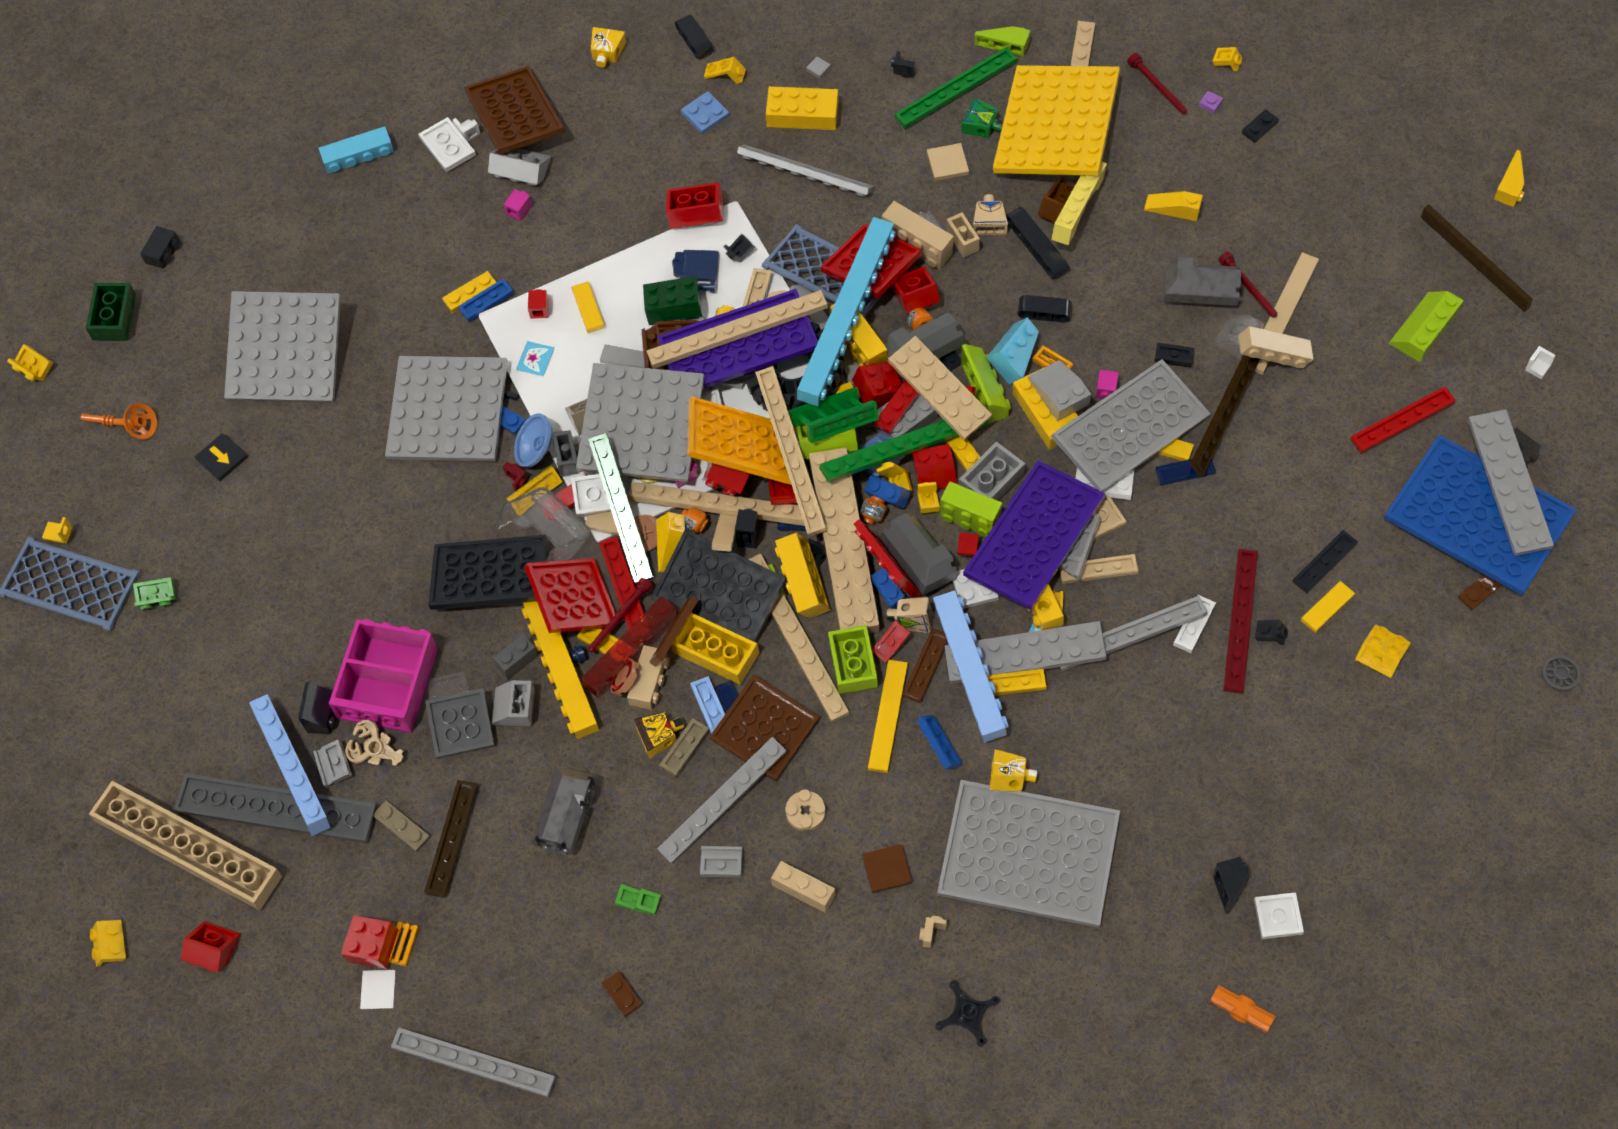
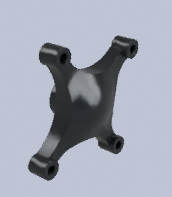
(967, 1013)

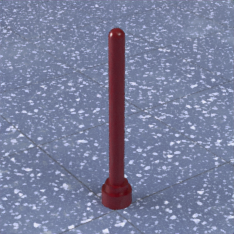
(1135, 61)
(1227, 259)
(643, 586)

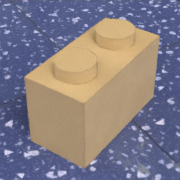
(964, 235)

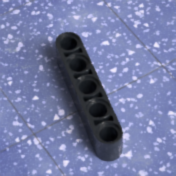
(1037, 243)

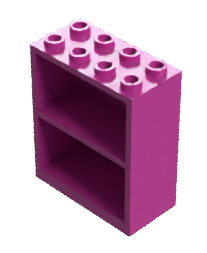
(384, 675)

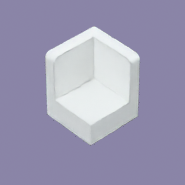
(468, 129)
(1540, 362)

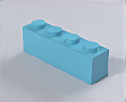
(356, 150)

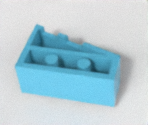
(1014, 350)

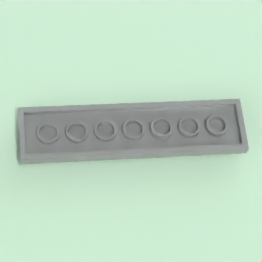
(1510, 483)
(1037, 650)

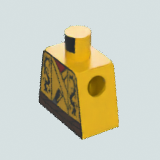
(657, 732)

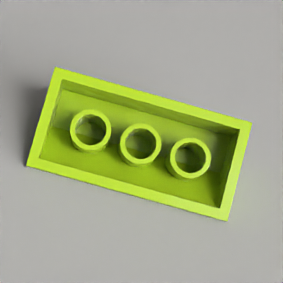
(1427, 324)
(984, 378)

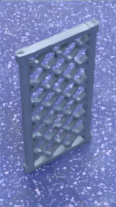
(808, 282)
(22, 558)

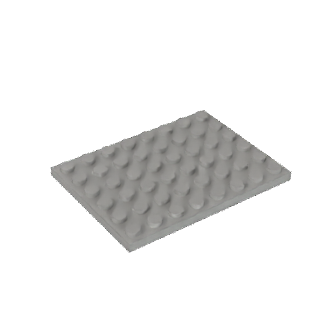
(1029, 853)

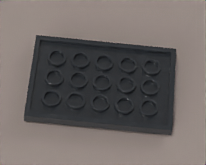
(484, 571)
(727, 586)

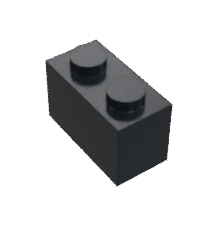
(160, 247)
(747, 528)

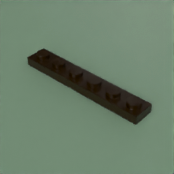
(451, 839)

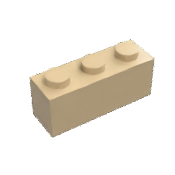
(649, 678)
(803, 886)

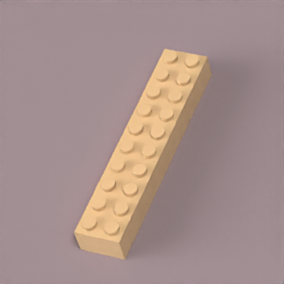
(843, 547)
(186, 845)

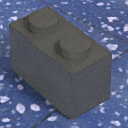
(565, 452)
(515, 656)

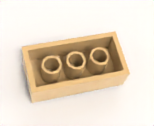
(919, 232)

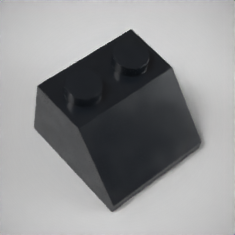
(315, 710)
(1229, 881)

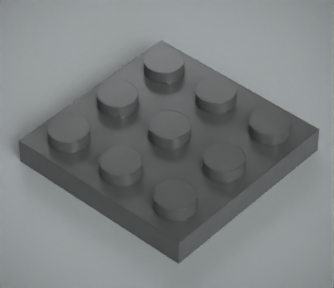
(459, 723)

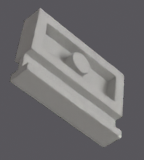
(332, 763)
(721, 861)

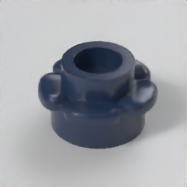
(579, 654)

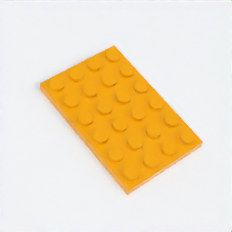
(734, 440)

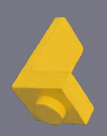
(726, 66)
(895, 474)

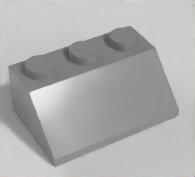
(519, 165)

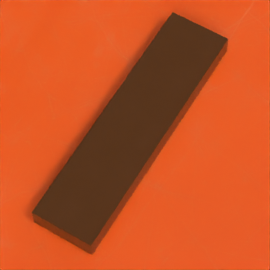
(673, 631)
(925, 666)

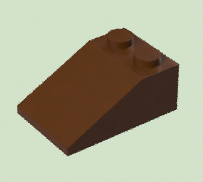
(1056, 198)

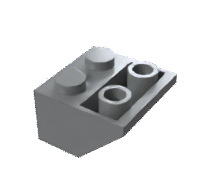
(513, 704)

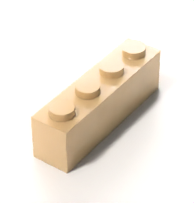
(1275, 347)

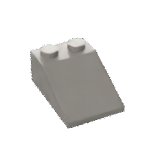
(1060, 389)

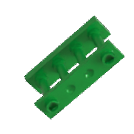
(834, 415)

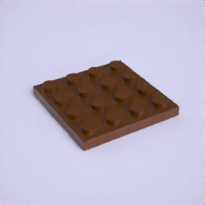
(758, 716)

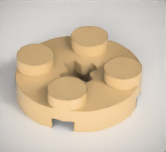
(816, 808)

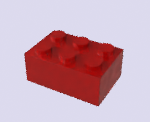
(694, 205)

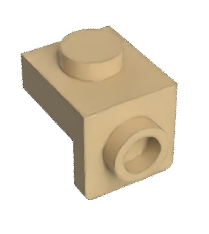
(927, 933)

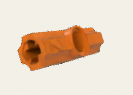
(1242, 1009)

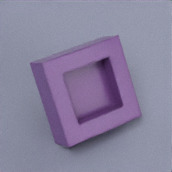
(1210, 102)

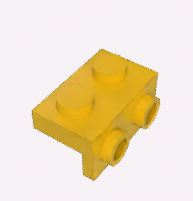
(31, 363)
(107, 942)

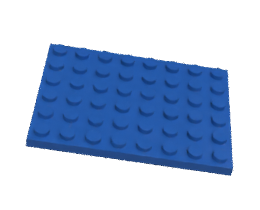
(1455, 511)

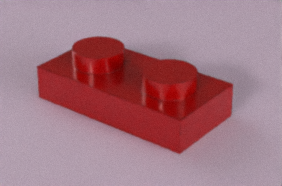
(891, 642)

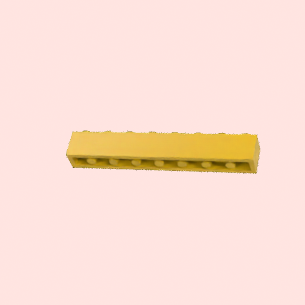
(561, 673)

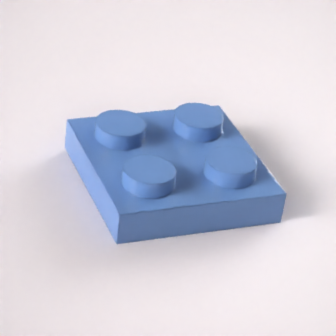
(705, 112)

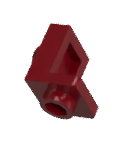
(516, 473)

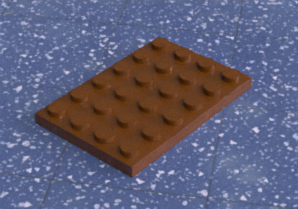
(514, 110)

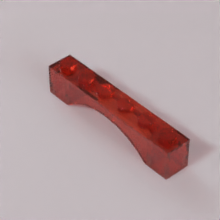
(609, 665)

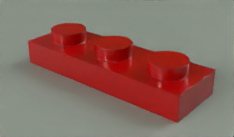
(896, 408)

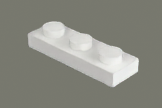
(1192, 630)

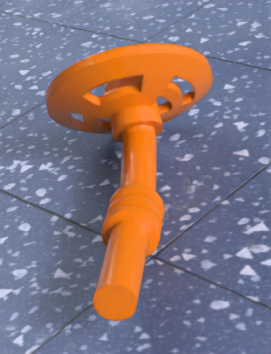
(130, 424)

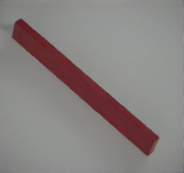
(1240, 621)

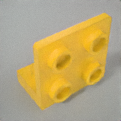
(1382, 650)

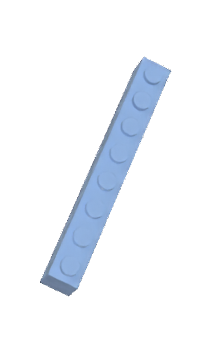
(969, 665)
(289, 765)

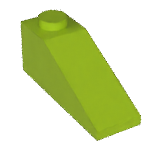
(1013, 38)

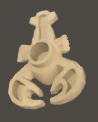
(373, 746)

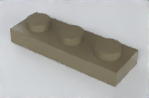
(684, 747)
(401, 826)

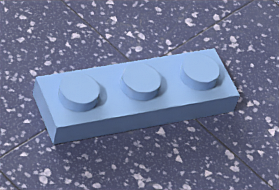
(708, 702)

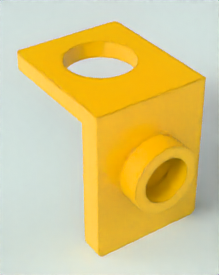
(58, 532)

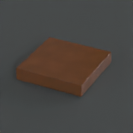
(886, 868)

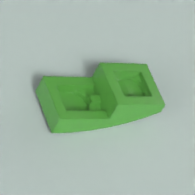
(637, 900)

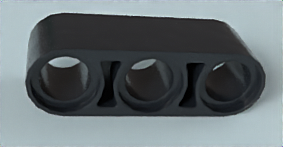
(693, 36)
(1044, 308)

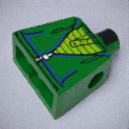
(981, 119)

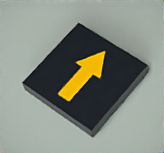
(221, 457)

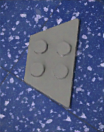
(1077, 557)

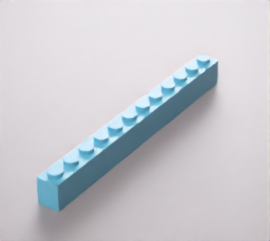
(845, 312)

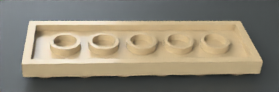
(939, 388)

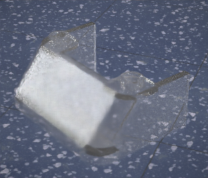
(550, 518)

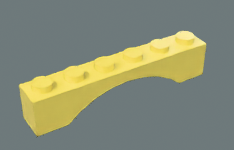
(1074, 207)

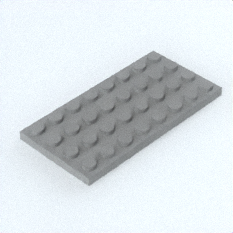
(1130, 425)

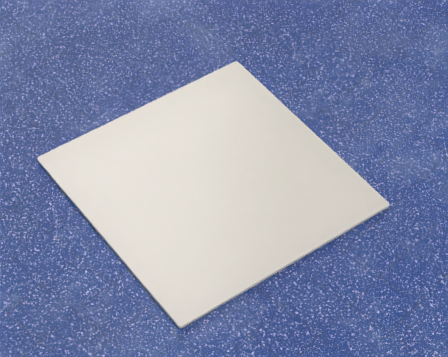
(620, 300)

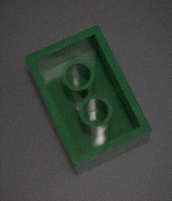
(672, 300)
(110, 311)

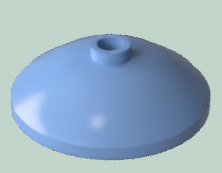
(533, 440)

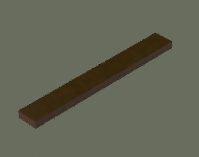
(1476, 258)
(1223, 414)

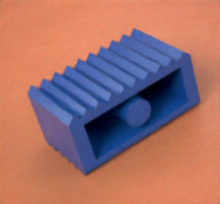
(887, 491)
(888, 589)

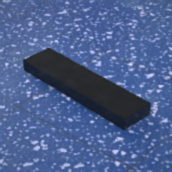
(1325, 561)

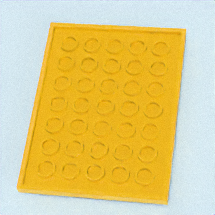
(1057, 120)

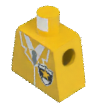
(606, 45)
(1009, 772)

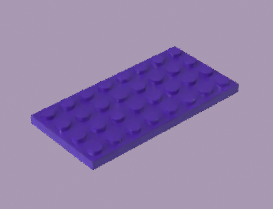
(747, 353)
(1034, 535)

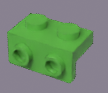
(154, 591)

